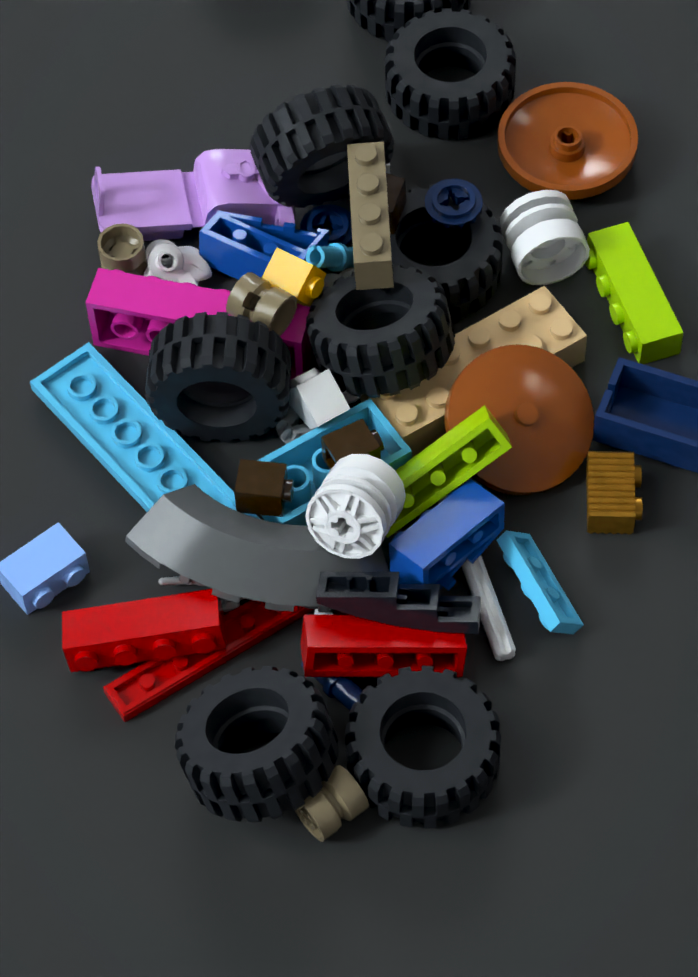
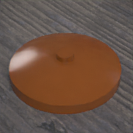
(567, 139)
(539, 408)

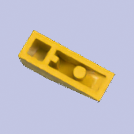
(295, 276)

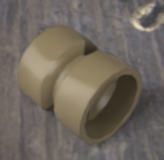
(122, 249)
(258, 301)
(338, 799)

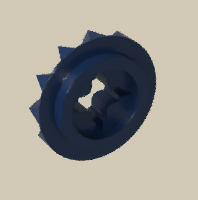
(464, 195)
(339, 221)

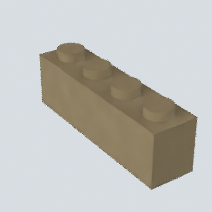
(370, 216)

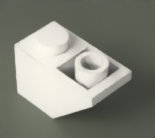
(316, 397)

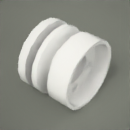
(544, 237)
(355, 506)

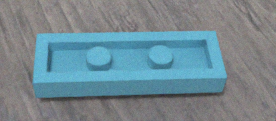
(539, 583)

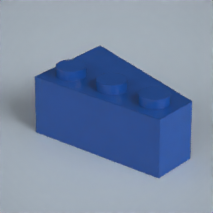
(245, 244)
(447, 536)

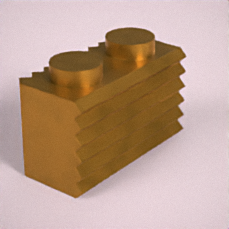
(611, 492)

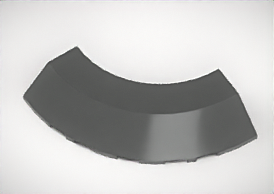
(239, 552)

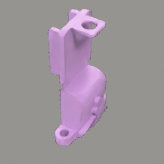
(175, 201)

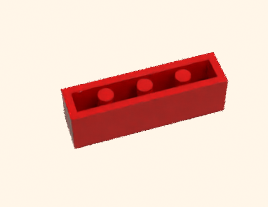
(143, 630)
(371, 649)

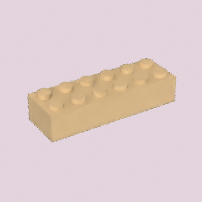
(530, 321)

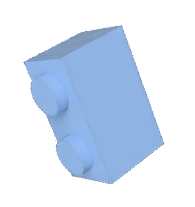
(43, 568)

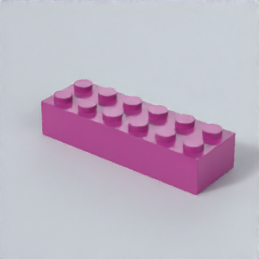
(132, 309)

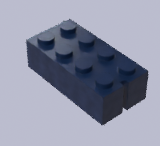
(650, 414)

